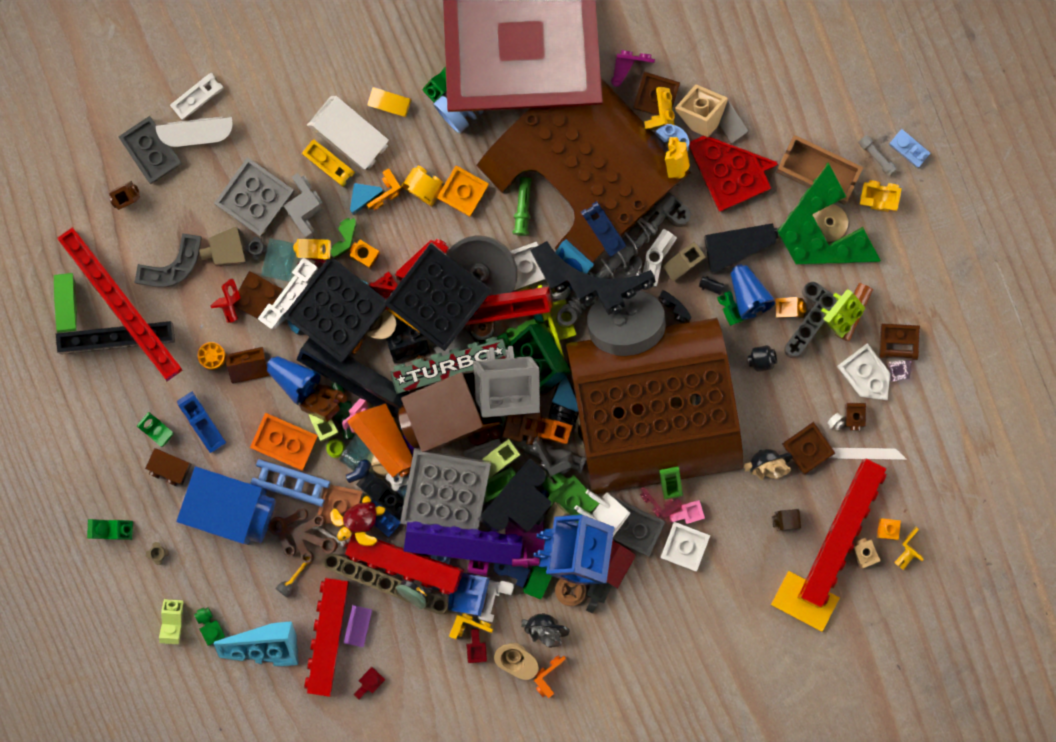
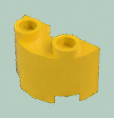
(676, 158)
(422, 185)
(880, 197)

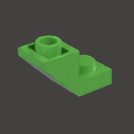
(347, 230)

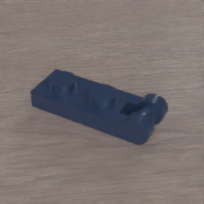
(604, 229)

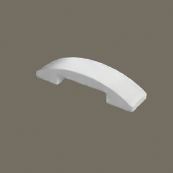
(273, 314)

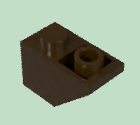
(786, 520)

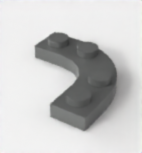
(177, 270)

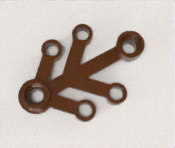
(300, 534)

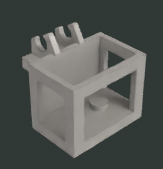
(506, 385)

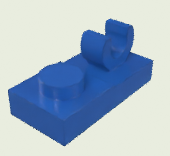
(387, 522)

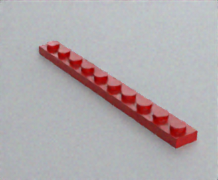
(119, 304)

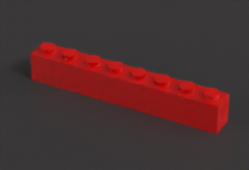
(842, 532)

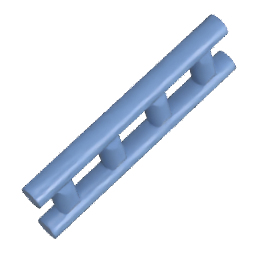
(279, 486)

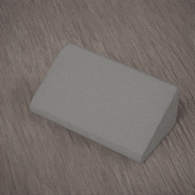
(732, 124)
(461, 341)

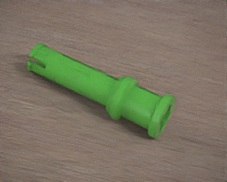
(522, 216)

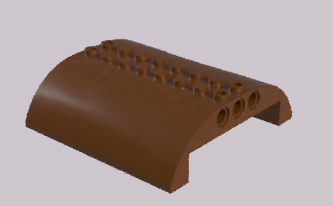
(587, 158)

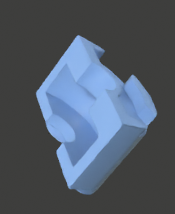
(670, 130)

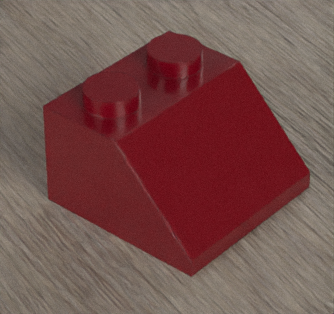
(619, 564)

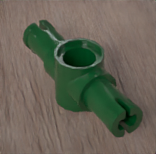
(343, 413)

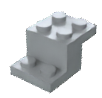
(304, 206)

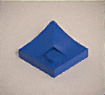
(469, 595)

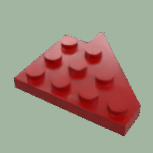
(730, 171)

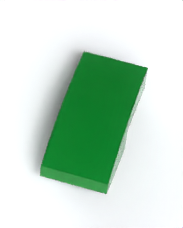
(537, 582)

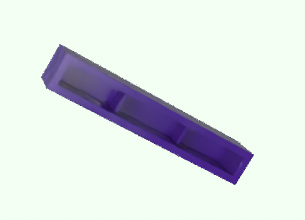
(462, 543)

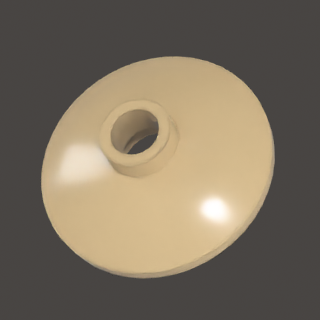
(840, 222)

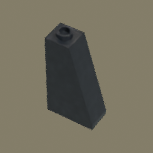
(736, 245)

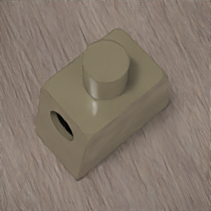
(225, 249)

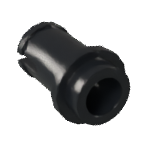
(711, 285)

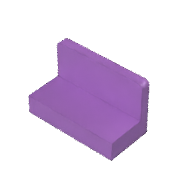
(358, 626)

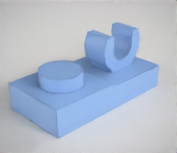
(909, 148)

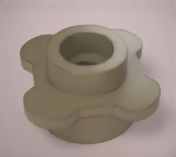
(152, 553)

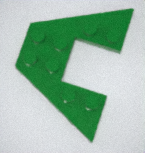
(804, 237)

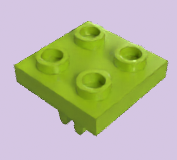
(843, 313)

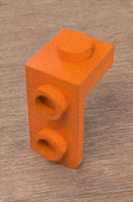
(542, 687)

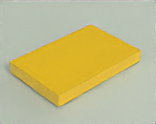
(787, 601)

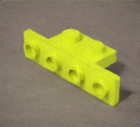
(557, 332)

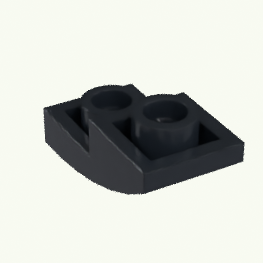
(680, 312)

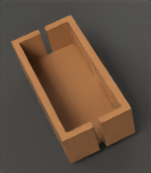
(805, 162)

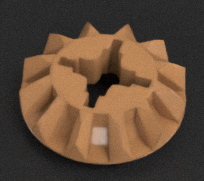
(569, 600)

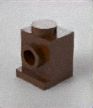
(850, 409)

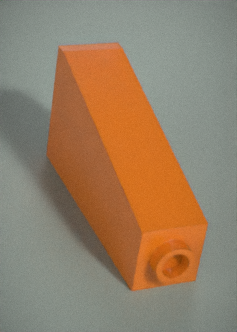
(383, 439)

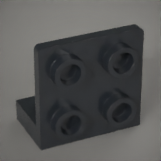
(406, 343)

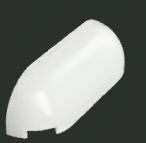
(195, 131)

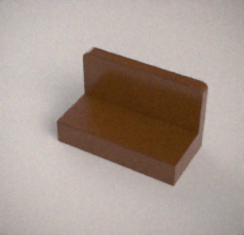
(246, 365)

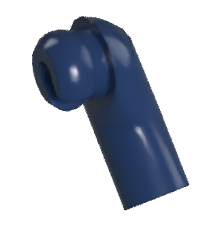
(360, 472)

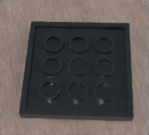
(437, 296)
(336, 309)

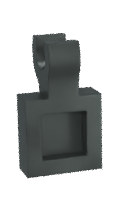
(598, 593)

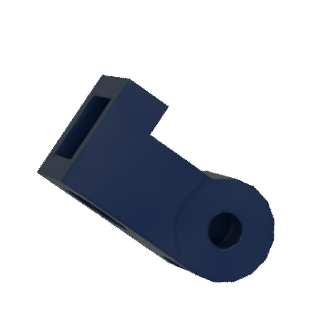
(517, 572)

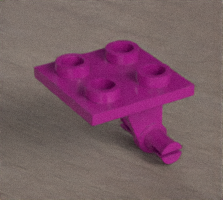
(623, 64)
(529, 544)

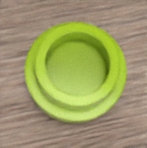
(335, 448)

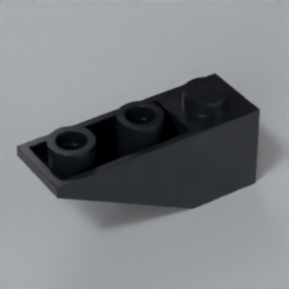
(382, 494)

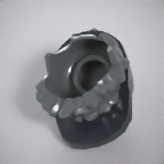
(545, 629)

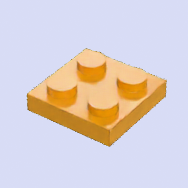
(463, 191)

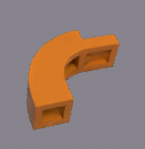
(552, 430)

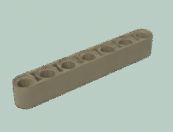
(377, 578)

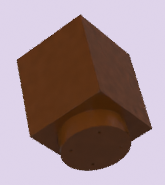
(443, 413)

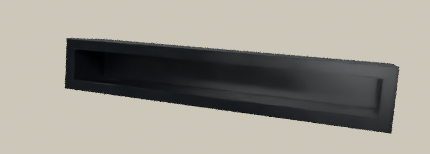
(352, 377)

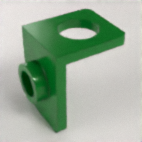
(156, 430)

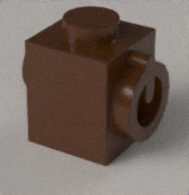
(124, 195)

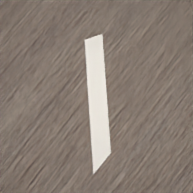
(869, 453)

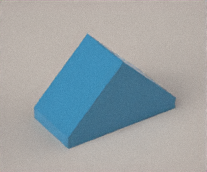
(363, 195)
(565, 396)

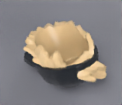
(769, 464)

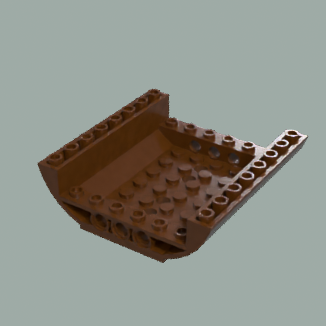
(635, 447)

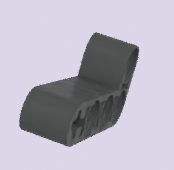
(808, 323)

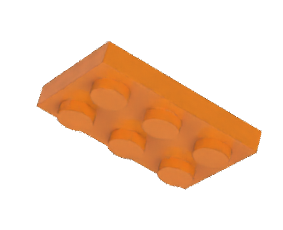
(284, 441)

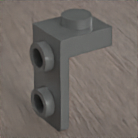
(561, 465)

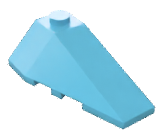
(267, 643)

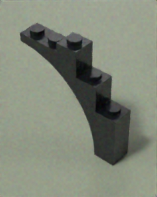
(586, 287)

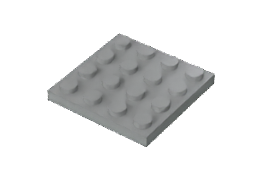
(445, 490)

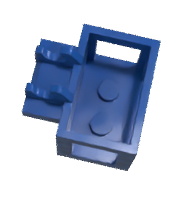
(577, 550)

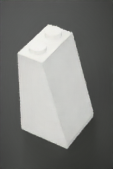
(348, 132)

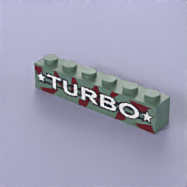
(445, 366)

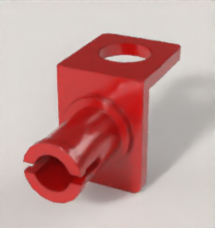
(227, 302)

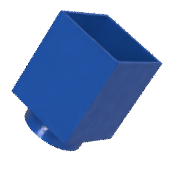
(226, 507)

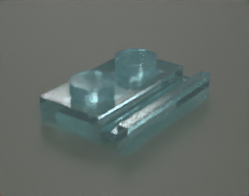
(278, 260)

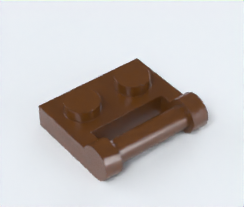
(899, 335)

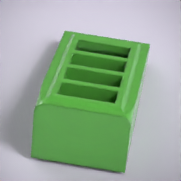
(671, 483)

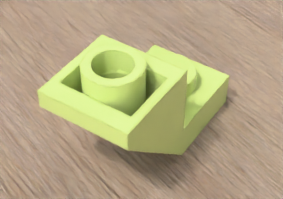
(171, 621)

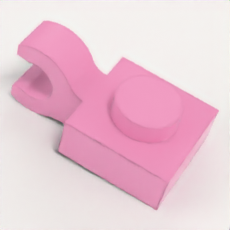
(359, 406)
(690, 513)

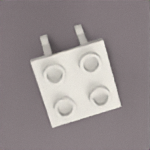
(608, 511)

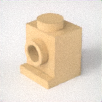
(863, 560)

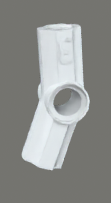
(661, 247)

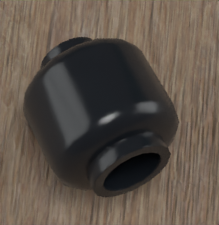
(762, 358)

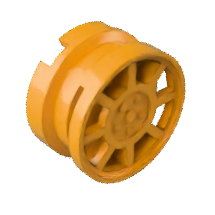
(211, 356)

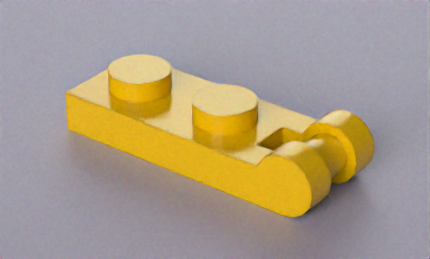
(327, 162)

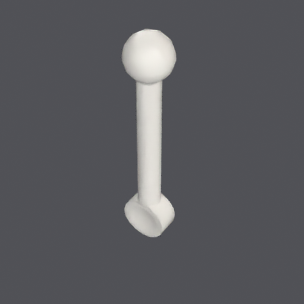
(343, 544)

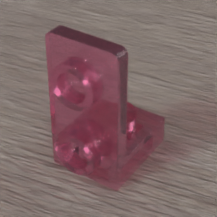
(670, 506)

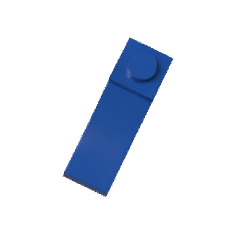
(201, 422)

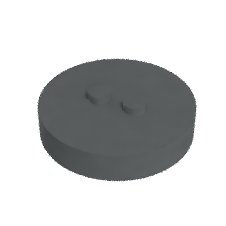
(632, 329)

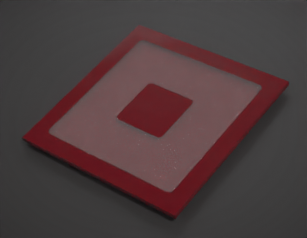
(521, 54)

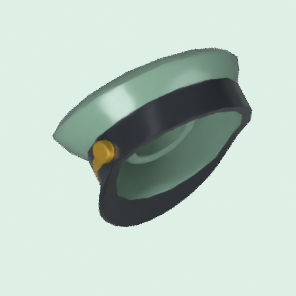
(413, 593)

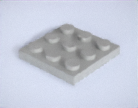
(254, 197)

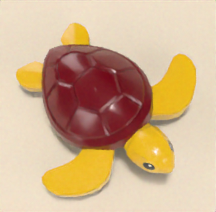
(358, 521)

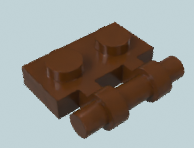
(318, 404)
(515, 427)

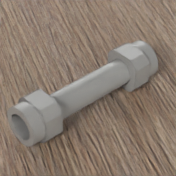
(888, 167)

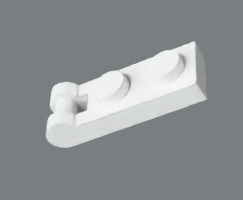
(196, 96)

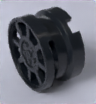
(564, 413)

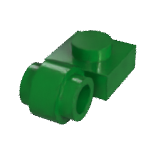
(212, 630)

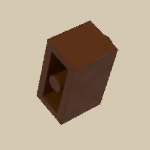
(168, 466)

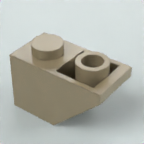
(684, 261)

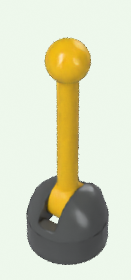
(285, 587)

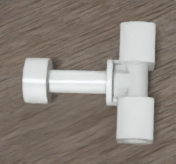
(494, 588)

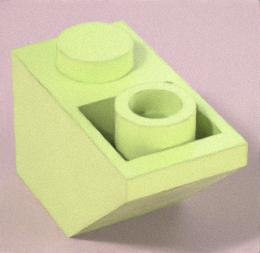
(324, 429)
(501, 457)

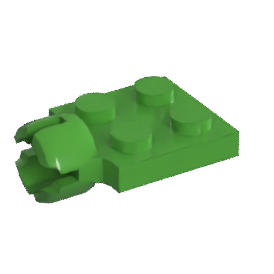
(568, 494)

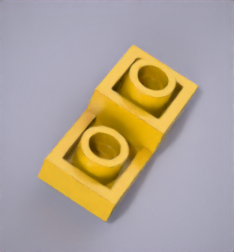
(389, 102)

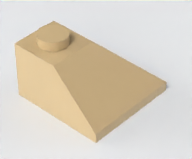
(702, 110)

